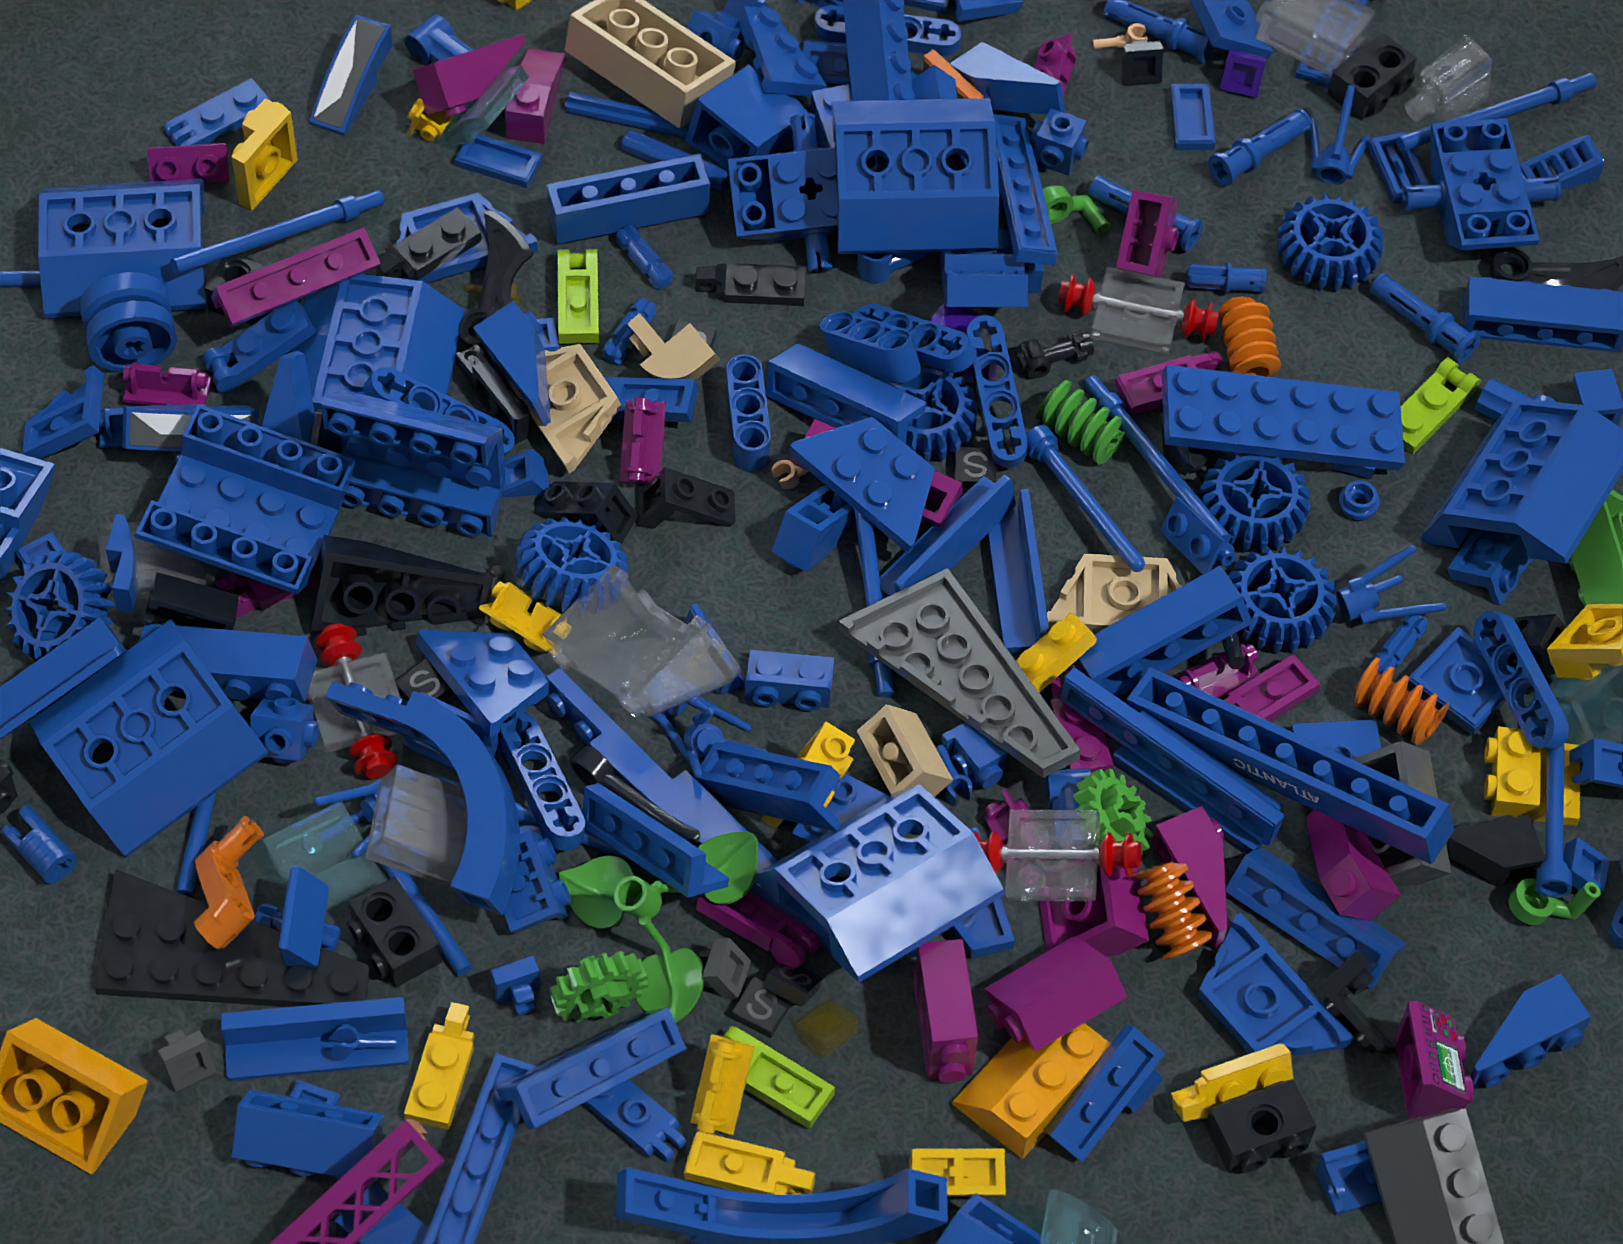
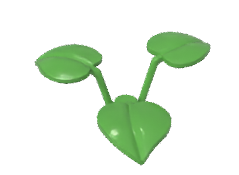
(608, 889)

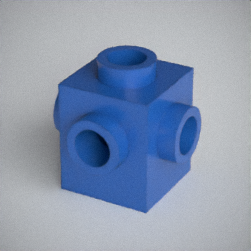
(719, 31)
(1059, 141)
(285, 728)

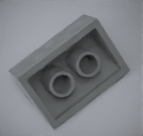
(1414, 768)
(1433, 1181)

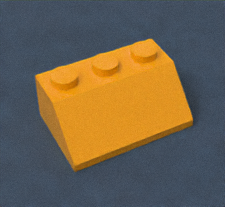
(1026, 1088)
(65, 1094)

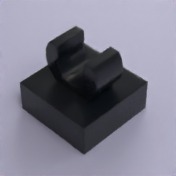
(1142, 62)

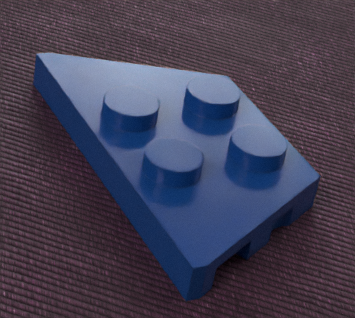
(473, 208)
(871, 474)
(486, 673)
(1265, 999)

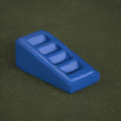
(1581, 156)

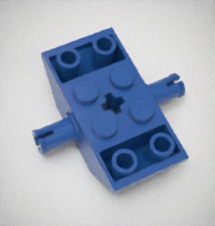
(1480, 186)
(770, 198)

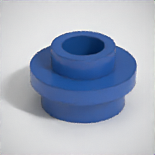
(1363, 491)

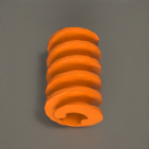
(1249, 337)
(1398, 703)
(1173, 908)

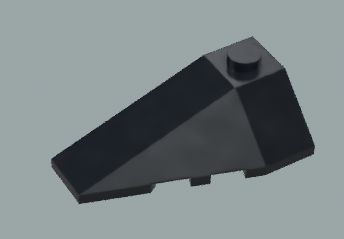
(383, 586)

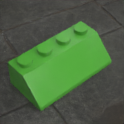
(1600, 556)

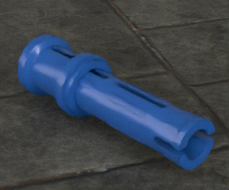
(1175, 33)
(1247, 153)
(1105, 192)
(1438, 327)

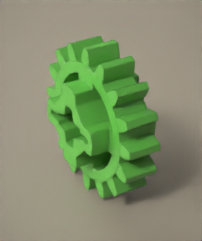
(1116, 804)
(599, 986)

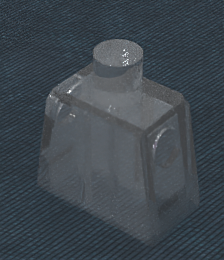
(1452, 83)

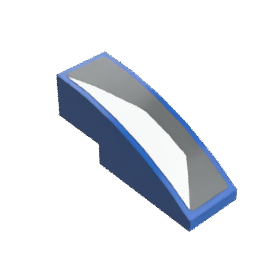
(351, 74)
(164, 425)

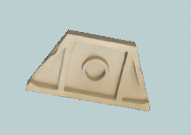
(578, 402)
(1108, 590)

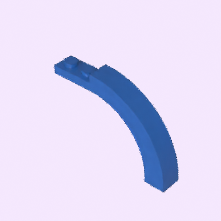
(493, 829)
(860, 1215)

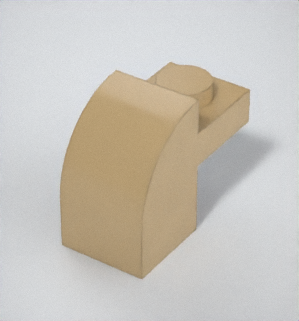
(679, 358)

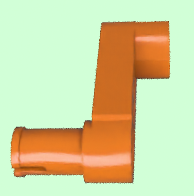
(223, 887)

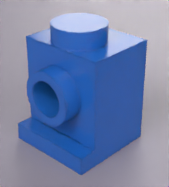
(975, 755)

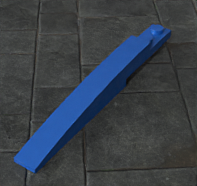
(678, 797)

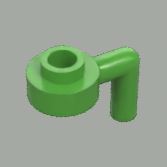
(1061, 204)
(1535, 908)

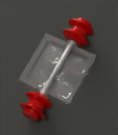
(1137, 309)
(366, 742)
(1057, 854)

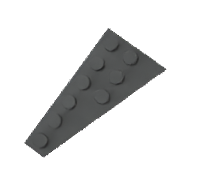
(954, 656)

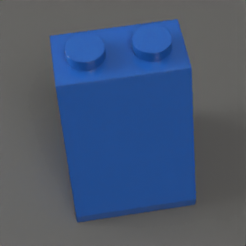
(742, 119)

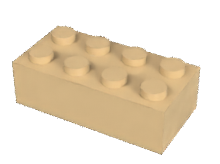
(647, 55)

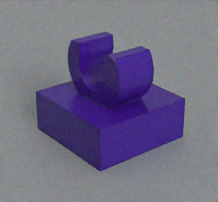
(1243, 73)

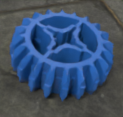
(1331, 250)
(936, 428)
(1280, 499)
(565, 560)
(59, 580)
(1288, 588)

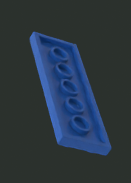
(1282, 418)

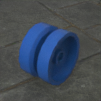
(127, 321)

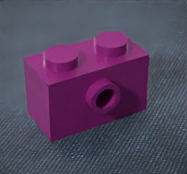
(1148, 233)

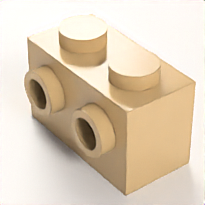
(903, 751)

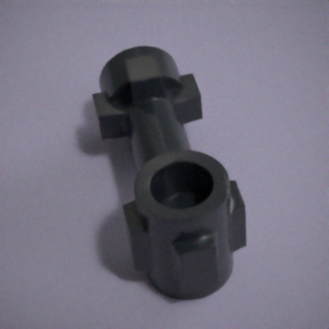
(1036, 359)

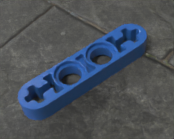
(917, 24)
(961, 349)
(996, 391)
(437, 401)
(1515, 684)
(546, 779)

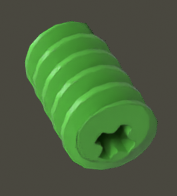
(1081, 423)

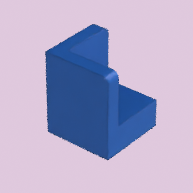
(1600, 392)

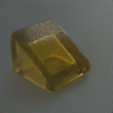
(828, 1027)

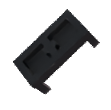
(191, 603)

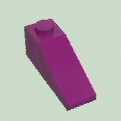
(463, 77)
(532, 106)
(1198, 843)
(1349, 868)

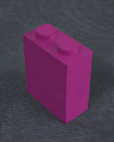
(1054, 993)
(945, 1010)

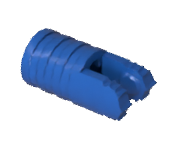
(41, 847)

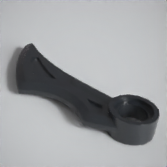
(506, 256)
(1591, 275)
(594, 768)

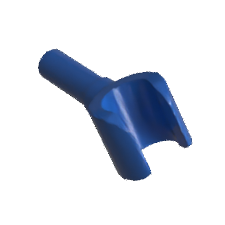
(959, 781)
(352, 1039)

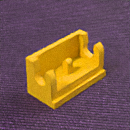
(966, 1170)

